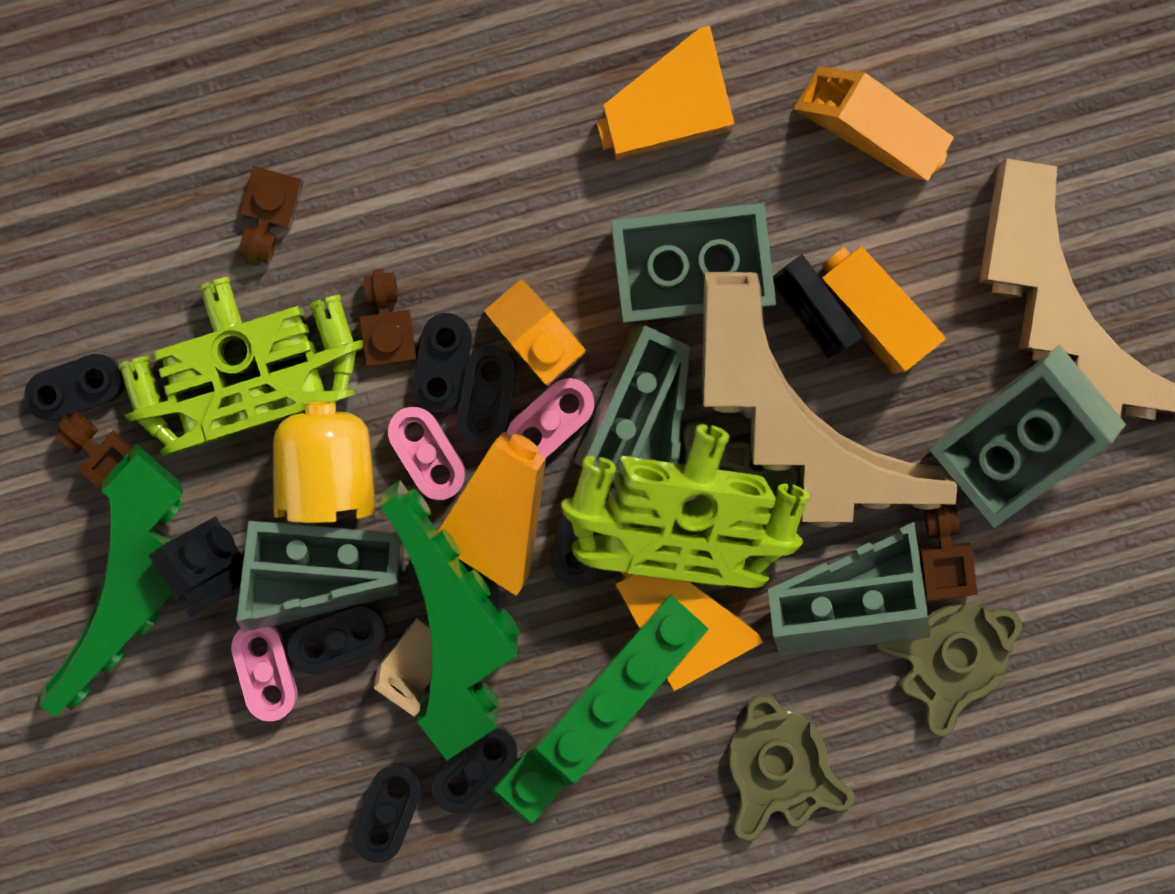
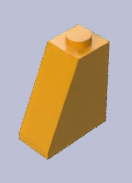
(670, 102)
(874, 121)
(880, 310)
(535, 332)
(500, 511)
(724, 640)

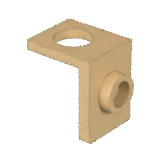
(407, 667)

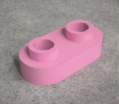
(550, 419)
(426, 453)
(260, 671)

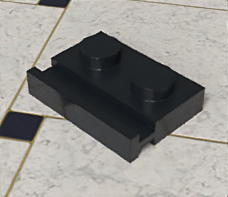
(815, 307)
(200, 565)

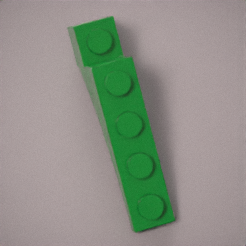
(132, 586)
(465, 628)
(599, 711)

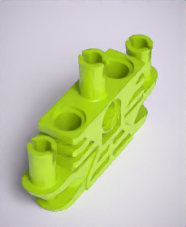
(250, 402)
(698, 540)

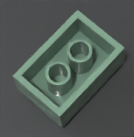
(666, 259)
(1028, 437)

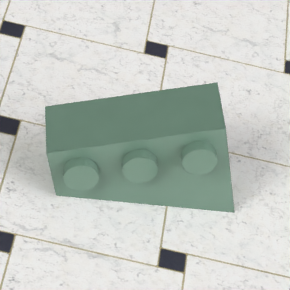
(641, 402)
(314, 571)
(854, 601)

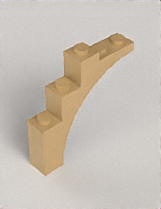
(1026, 254)
(784, 431)

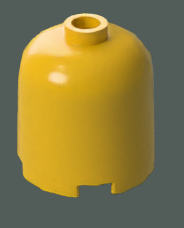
(322, 465)

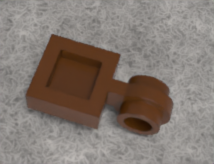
(271, 200)
(389, 334)
(78, 432)
(948, 568)

